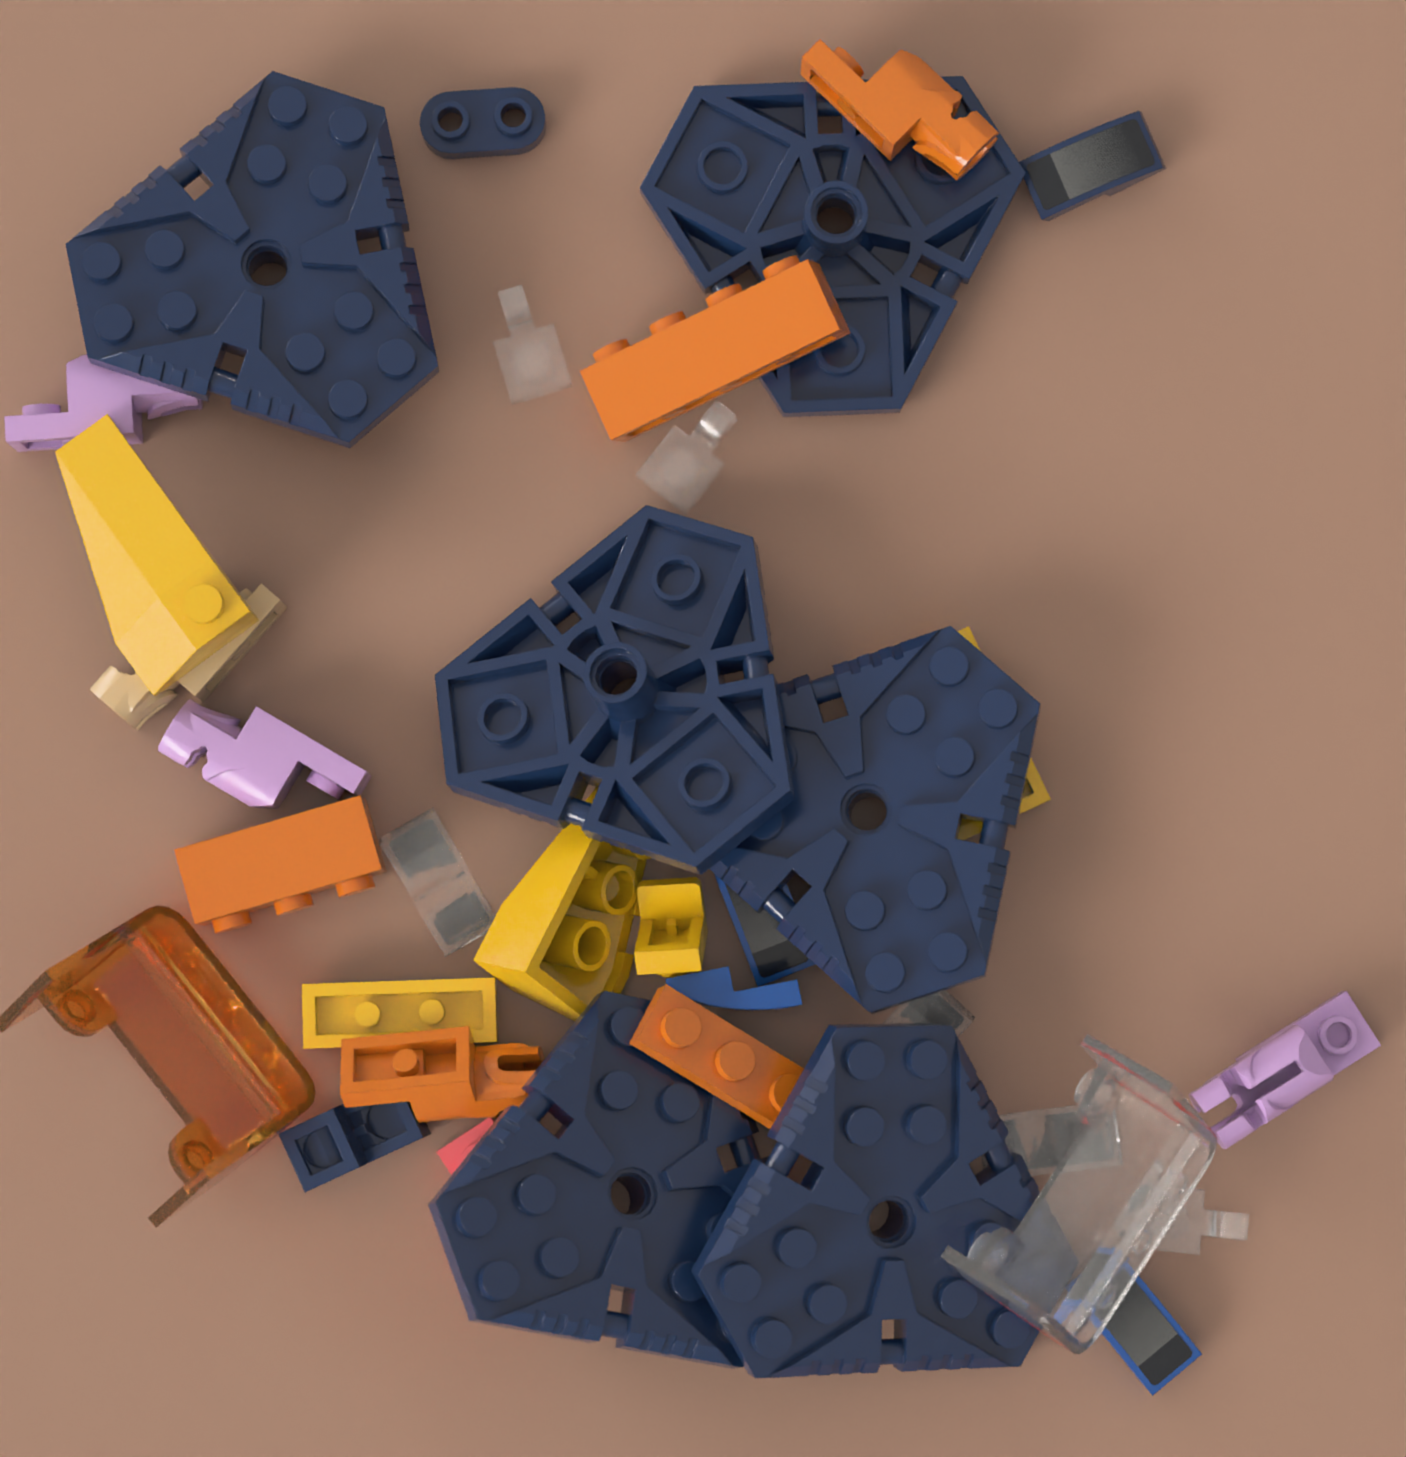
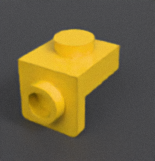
(671, 927)

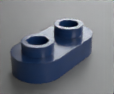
(482, 125)

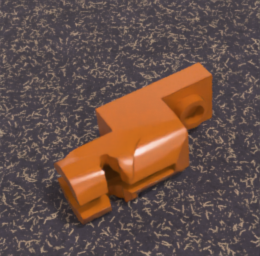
(900, 105)
(436, 1073)

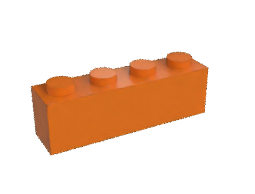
(714, 349)

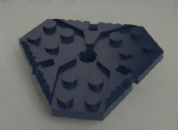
(290, 185)
(746, 189)
(675, 758)
(908, 902)
(535, 1213)
(796, 1264)

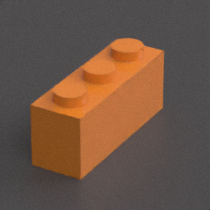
(281, 864)

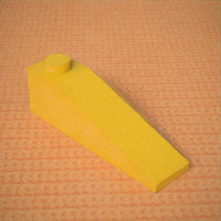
(154, 574)
(567, 924)

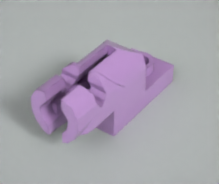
(92, 395)
(258, 760)
(1286, 1067)

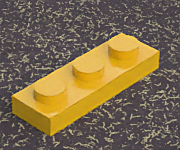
(394, 1007)

